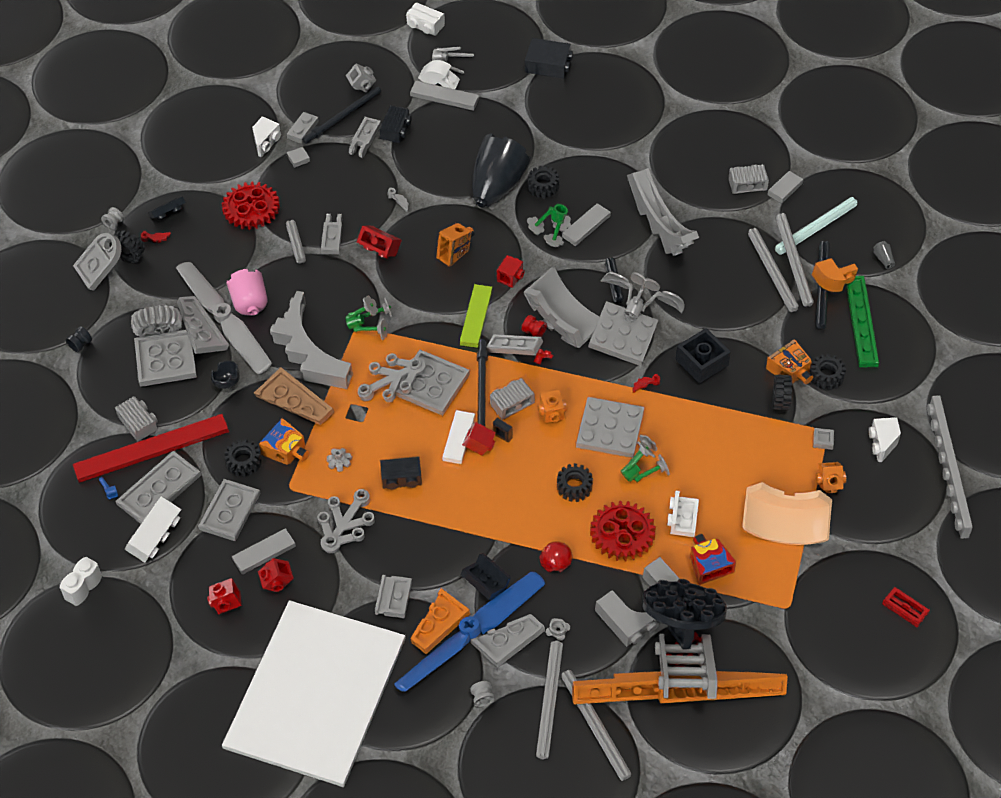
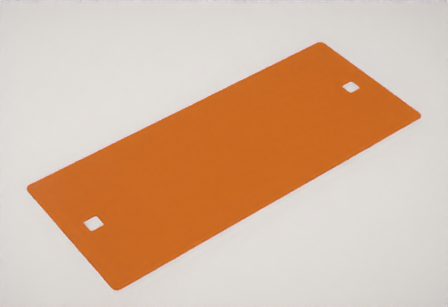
(513, 487)

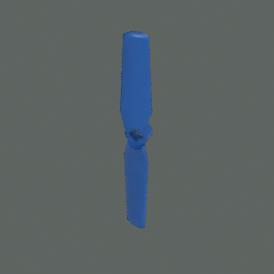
(470, 627)

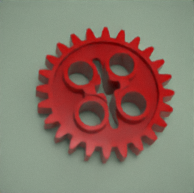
(250, 205)
(622, 530)

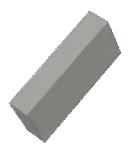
(785, 187)

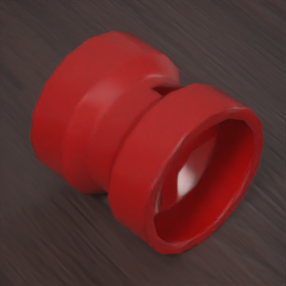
(533, 326)

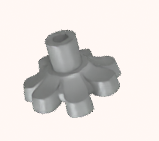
(339, 459)

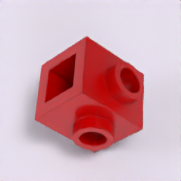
(275, 575)
(224, 596)

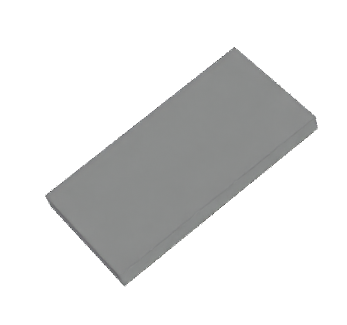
(166, 480)

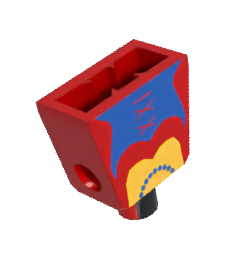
(710, 559)

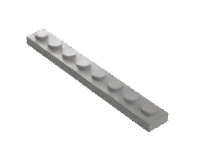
(950, 468)

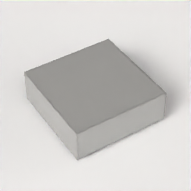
(298, 157)
(823, 438)

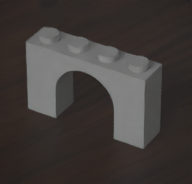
(623, 621)

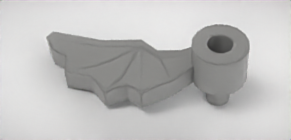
(399, 198)

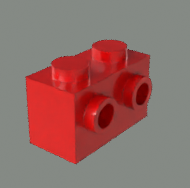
(379, 241)

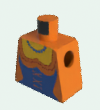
(284, 444)

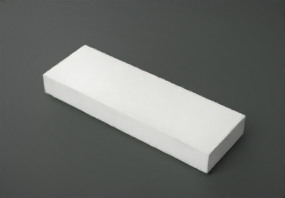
(454, 449)

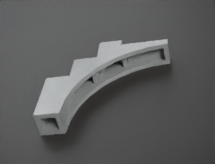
(662, 222)
(315, 364)

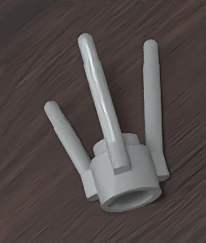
(442, 54)

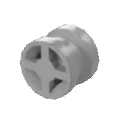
(112, 218)
(482, 694)

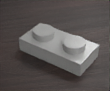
(302, 127)

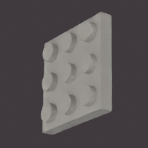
(622, 335)
(164, 358)
(437, 385)
(610, 427)

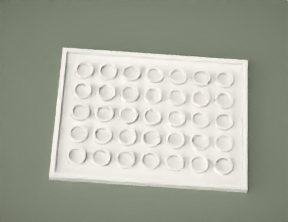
(314, 693)

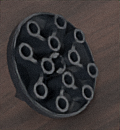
(684, 608)

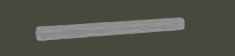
(794, 260)
(773, 270)
(549, 700)
(600, 732)

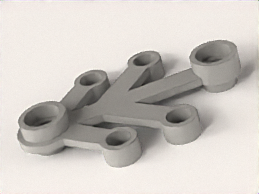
(393, 377)
(345, 523)

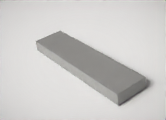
(444, 95)

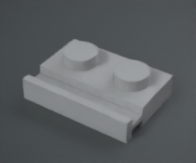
(393, 596)

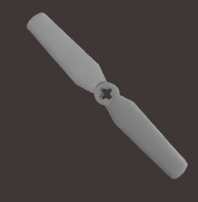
(233, 328)

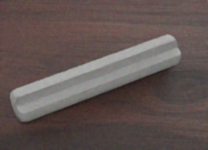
(295, 241)

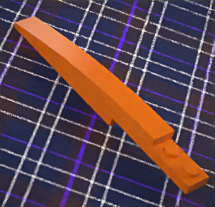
(646, 686)

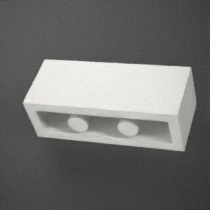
(153, 530)

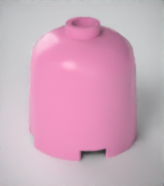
(247, 292)

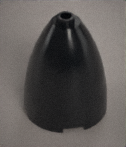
(497, 169)

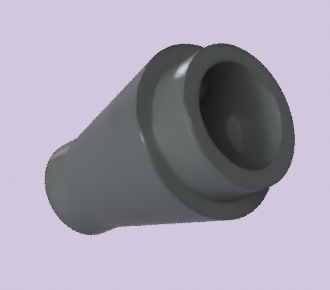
(884, 254)

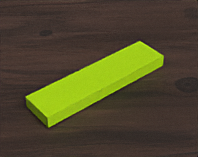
(476, 316)

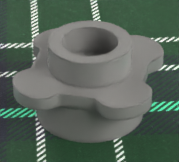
(558, 623)

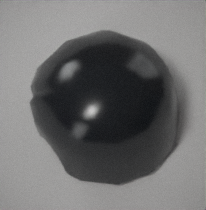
(226, 375)

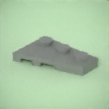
(505, 642)

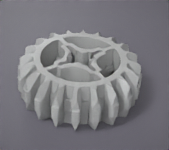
(156, 320)

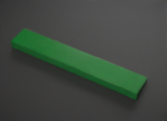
(862, 323)

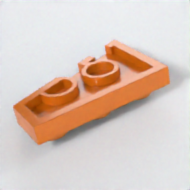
(441, 619)

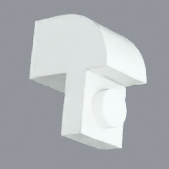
(438, 72)

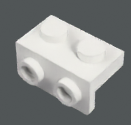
(684, 515)

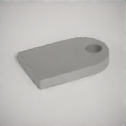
(98, 259)

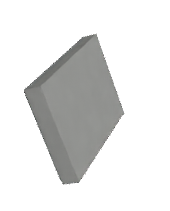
(229, 510)

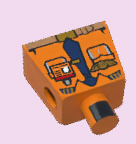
(453, 243)
(791, 361)

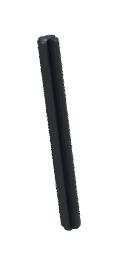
(821, 309)

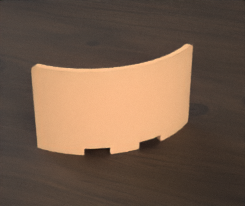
(786, 518)

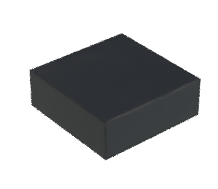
(503, 429)

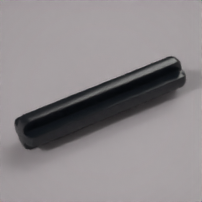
(617, 292)

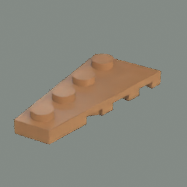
(293, 396)

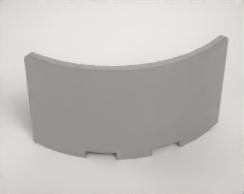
(561, 309)

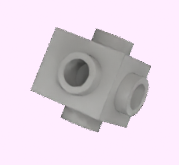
(361, 77)

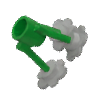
(356, 319)
(631, 470)

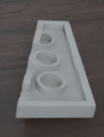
(200, 327)

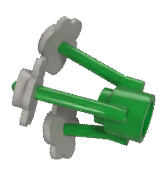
(559, 220)

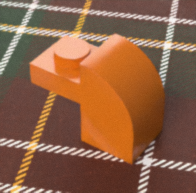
(831, 277)

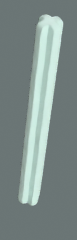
(819, 223)

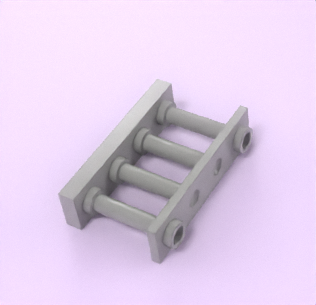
(704, 660)

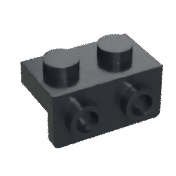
(486, 576)

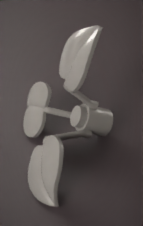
(636, 305)

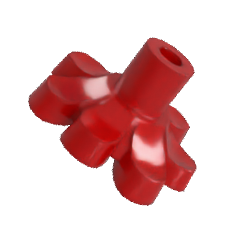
(542, 354)

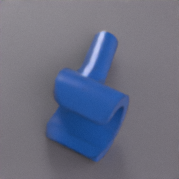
(111, 492)

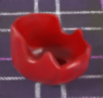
(556, 556)

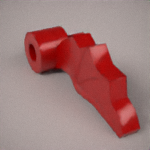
(157, 237)
(642, 383)

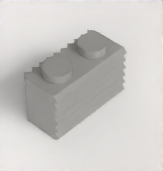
(748, 179)
(511, 398)
(136, 418)

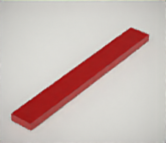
(150, 448)

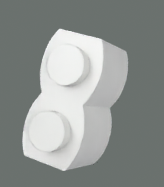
(77, 584)

